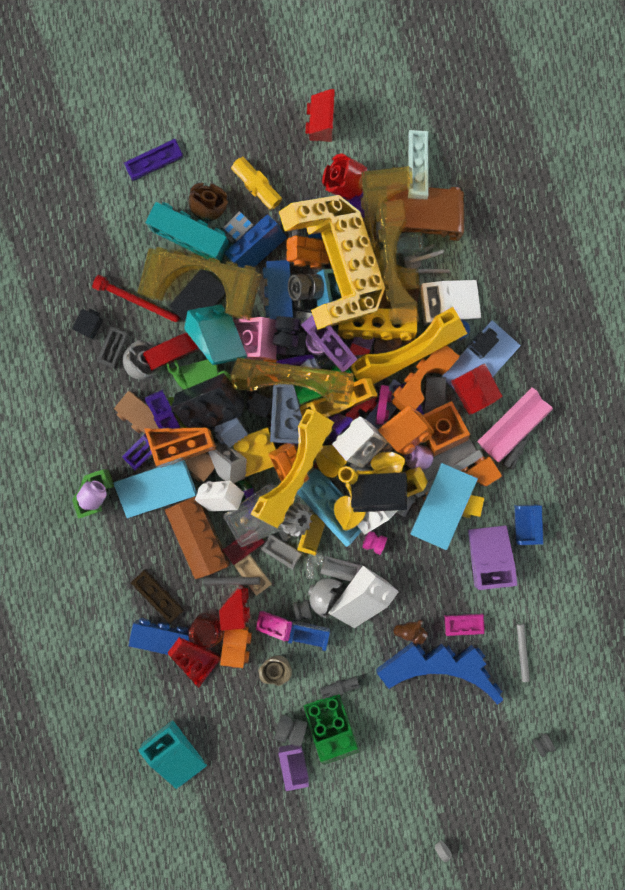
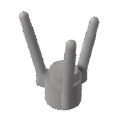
(414, 261)

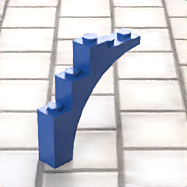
(466, 665)

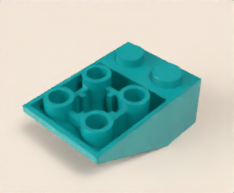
(172, 755)

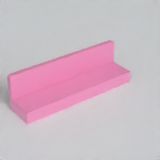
(515, 425)

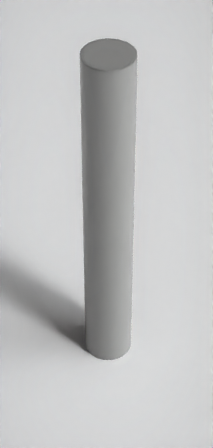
(523, 652)

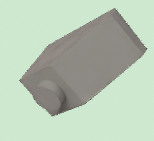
(228, 463)

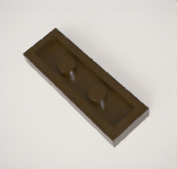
(157, 596)

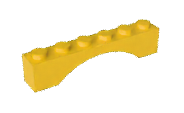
(442, 331)
(312, 433)

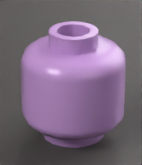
(420, 457)
(91, 495)

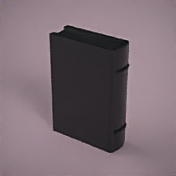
(199, 293)
(380, 492)

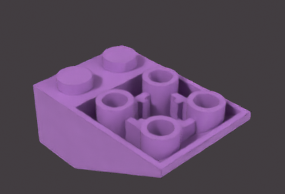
(492, 558)

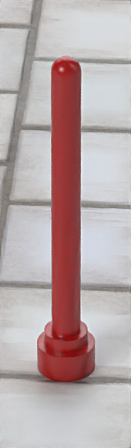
(100, 283)

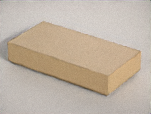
(249, 568)

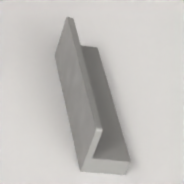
(457, 458)

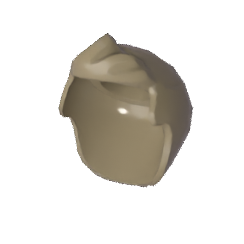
(275, 670)

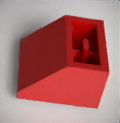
(234, 611)

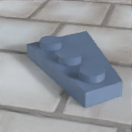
(285, 415)

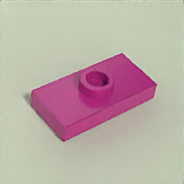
(464, 624)
(274, 625)

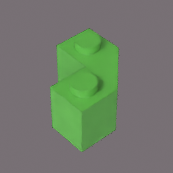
(102, 476)

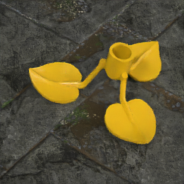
(332, 464)

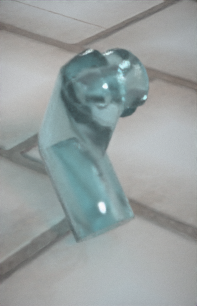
(324, 363)

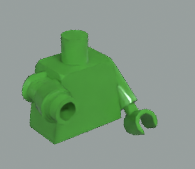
(195, 373)

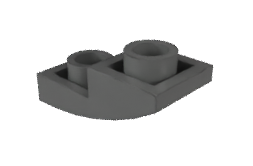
(434, 393)

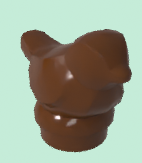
(411, 632)

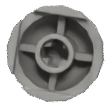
(135, 362)
(324, 595)

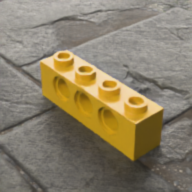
(385, 332)

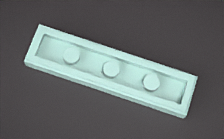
(419, 163)

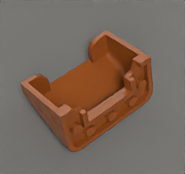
(437, 215)

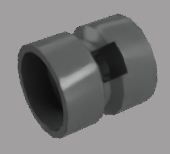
(305, 286)
(290, 730)

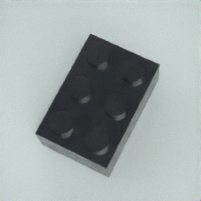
(208, 403)

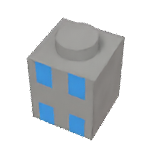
(237, 227)

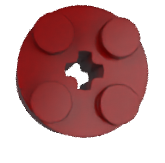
(343, 176)

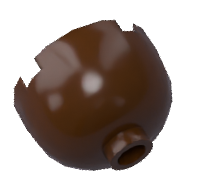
(207, 201)

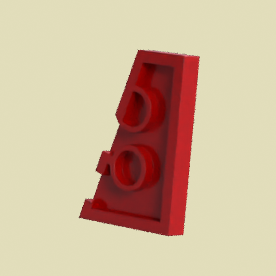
(193, 660)

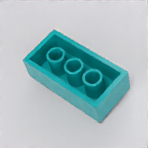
(187, 232)

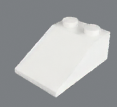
(363, 598)

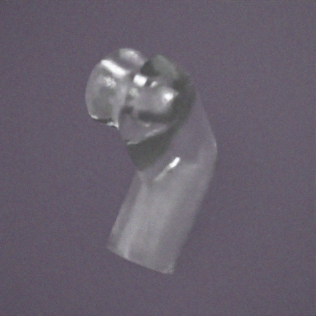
(312, 563)

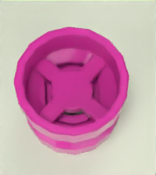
(373, 542)

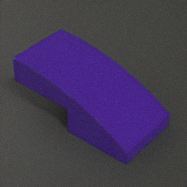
(162, 411)

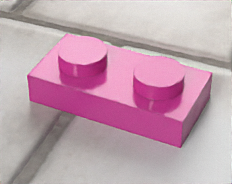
(384, 397)

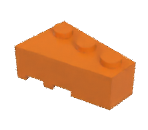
(176, 445)

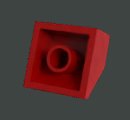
(321, 116)
(476, 389)

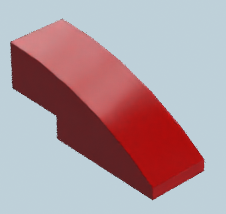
(170, 350)

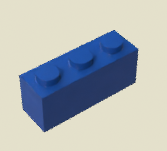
(256, 243)
(277, 278)
(155, 637)

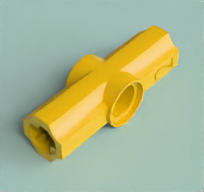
(257, 183)

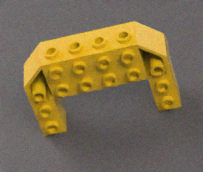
(348, 253)

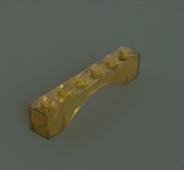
(393, 220)
(254, 374)

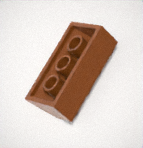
(197, 538)

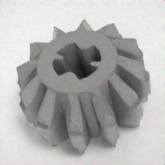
(296, 520)

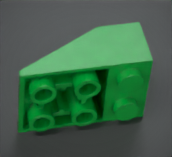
(331, 729)

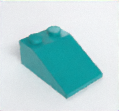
(215, 334)

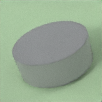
(443, 851)

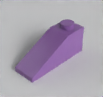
(330, 343)

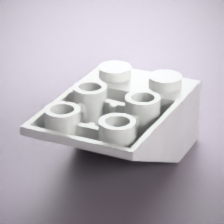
(443, 295)

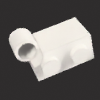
(219, 496)

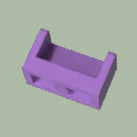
(293, 767)

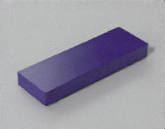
(153, 160)

